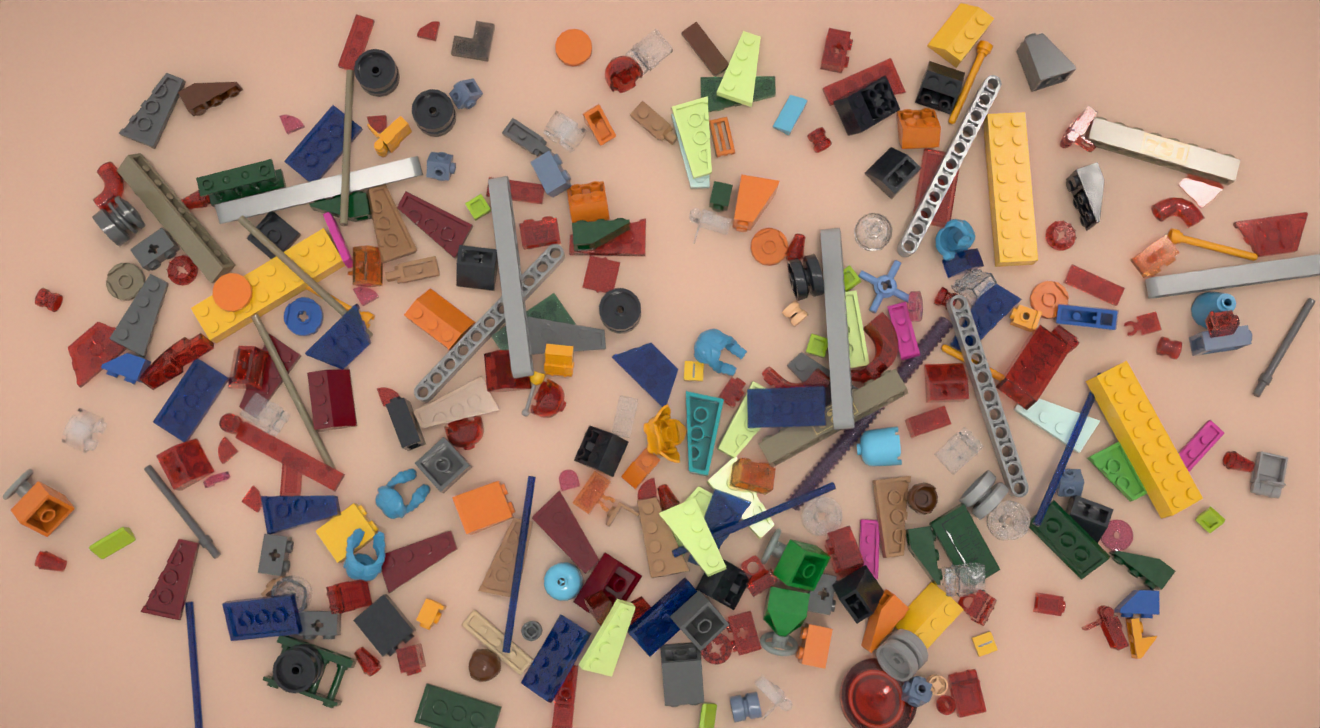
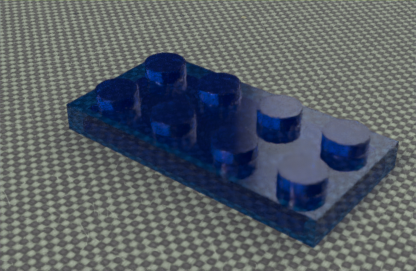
(321, 146)
(191, 400)
(786, 407)
(262, 617)
(655, 625)
(556, 658)

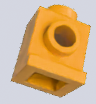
(1018, 321)
(430, 613)

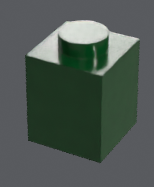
(720, 196)

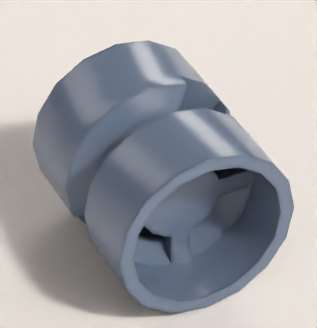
(745, 707)

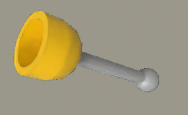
(536, 379)

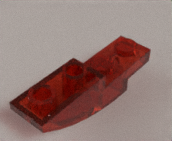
(173, 360)
(565, 701)

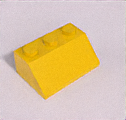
(960, 33)
(930, 614)

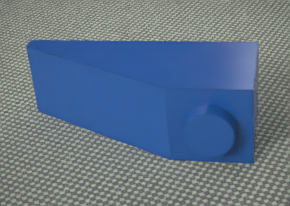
(1087, 316)

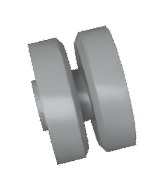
(986, 495)
(902, 655)

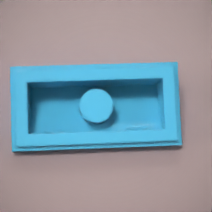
(790, 114)

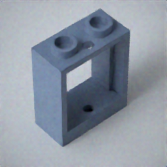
(1204, 344)

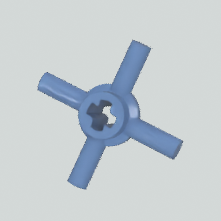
(891, 289)

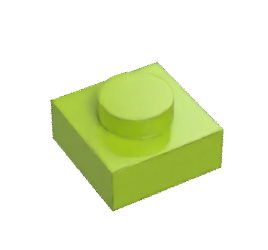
(478, 207)
(850, 278)
(817, 346)
(1210, 519)

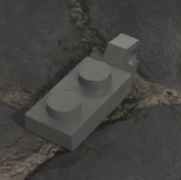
(525, 138)

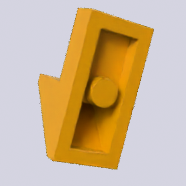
(1138, 643)

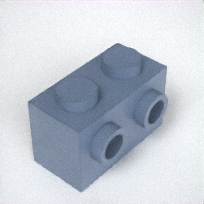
(551, 173)

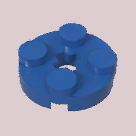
(297, 308)

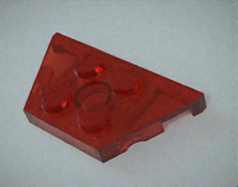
(1273, 234)
(92, 351)

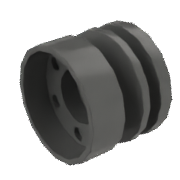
(119, 220)

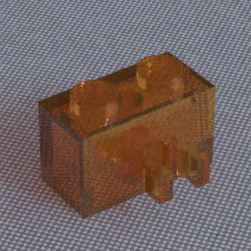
(1155, 256)
(367, 267)
(752, 476)
(592, 493)

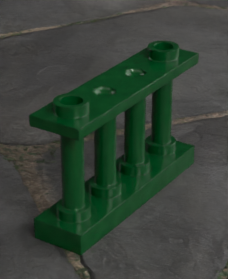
(241, 182)
(343, 663)

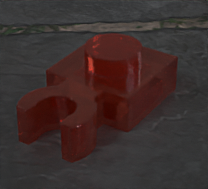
(1145, 324)

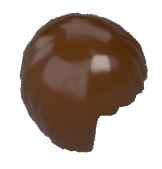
(922, 498)
(484, 665)

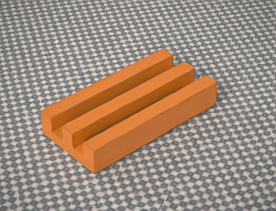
(725, 152)

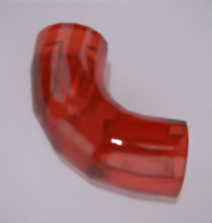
(112, 185)
(1177, 207)

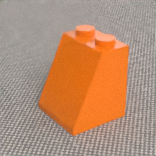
(752, 200)
(484, 507)

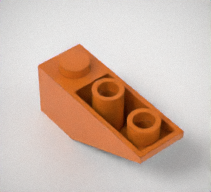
(881, 623)

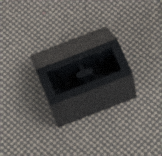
(940, 87)
(893, 171)
(476, 268)
(601, 451)
(1090, 516)
(725, 585)
(859, 593)

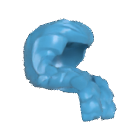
(954, 238)
(709, 348)
(391, 501)
(362, 565)

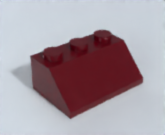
(332, 399)
(612, 578)

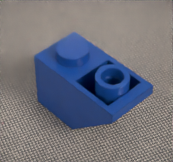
(128, 366)
(1140, 602)

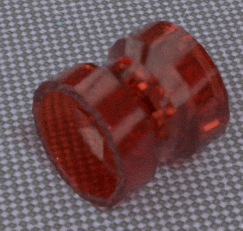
(819, 139)
(942, 295)
(47, 299)
(1169, 348)
(234, 425)

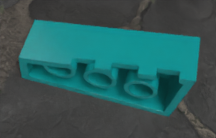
(702, 425)

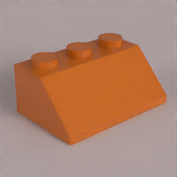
(439, 318)

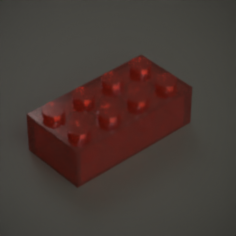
(1033, 367)

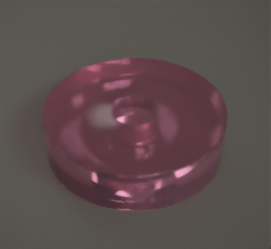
(915, 306)
(1125, 535)

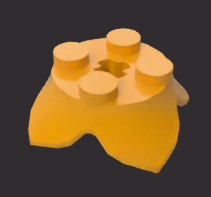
(665, 434)

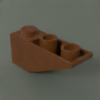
(203, 96)

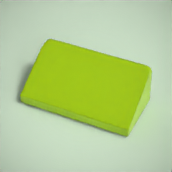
(113, 542)
(707, 715)

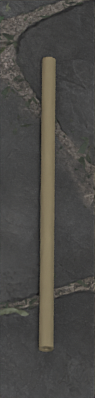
(346, 148)
(294, 267)
(292, 390)

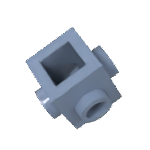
(465, 93)
(440, 166)
(1070, 483)
(916, 691)

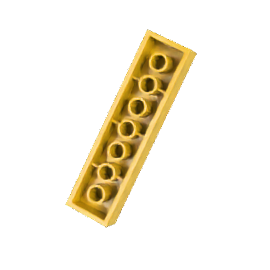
(1010, 189)
(272, 285)
(1144, 440)

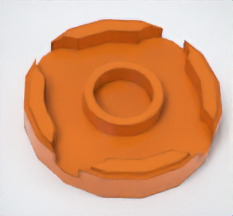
(573, 47)
(769, 246)
(232, 292)
(1046, 298)

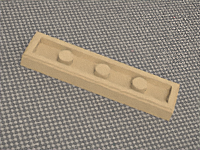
(494, 639)

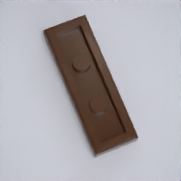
(705, 49)

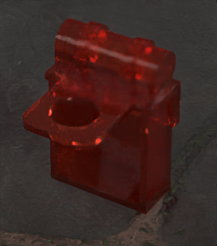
(1077, 128)
(761, 579)
(348, 596)
(980, 607)
(1110, 626)
(967, 693)

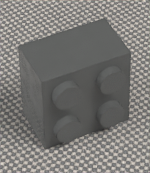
(443, 465)
(699, 620)

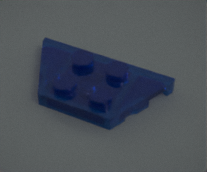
(342, 341)
(650, 370)

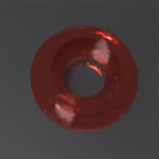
(941, 707)

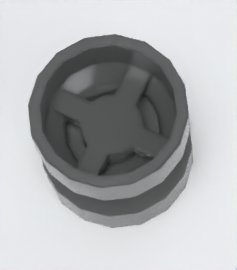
(531, 630)

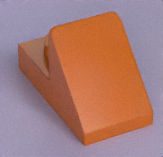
(599, 125)
(640, 468)

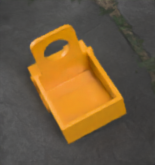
(391, 136)
(559, 360)

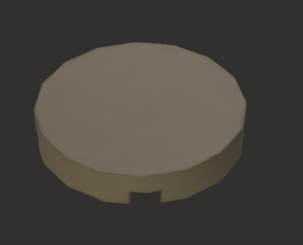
(125, 281)

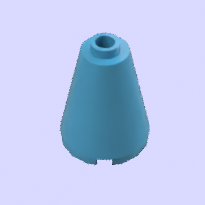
(1210, 302)

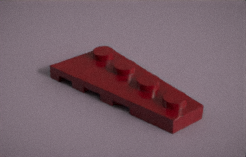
(438, 224)
(272, 378)
(566, 532)
(413, 559)
(171, 590)

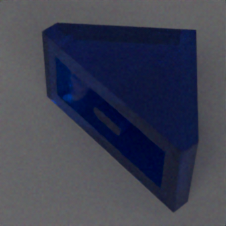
(963, 262)

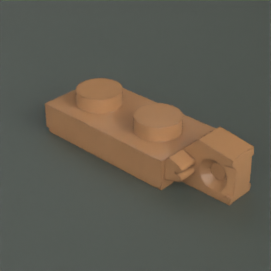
(653, 123)
(414, 270)

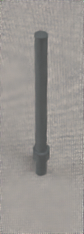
(1266, 378)
(204, 540)

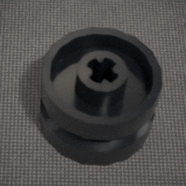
(377, 72)
(435, 102)
(805, 277)
(630, 306)
(298, 668)

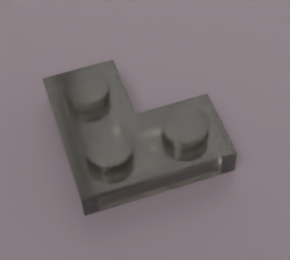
(476, 47)

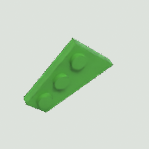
(1119, 471)

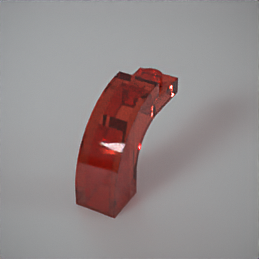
(885, 342)
(817, 379)
(600, 606)

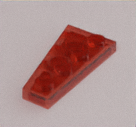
(857, 80)

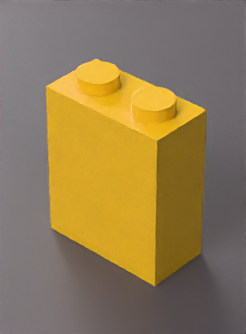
(338, 529)

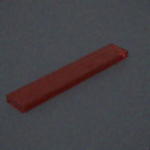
(290, 456)

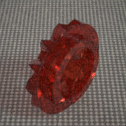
(1052, 235)
(183, 278)
(725, 650)

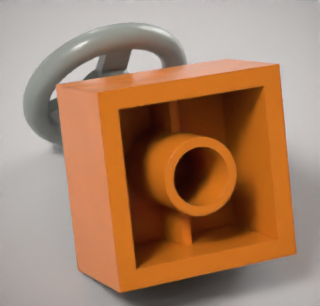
(40, 505)

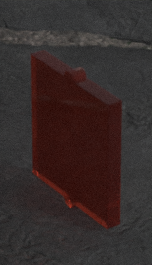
(1200, 189)
(601, 274)

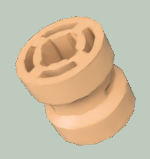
(791, 310)
(940, 685)

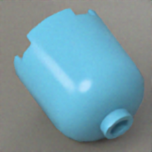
(880, 447)
(572, 585)

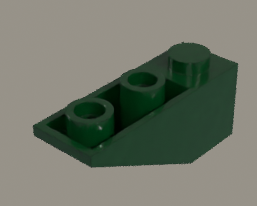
(357, 206)
(595, 234)
(921, 545)
(1150, 569)

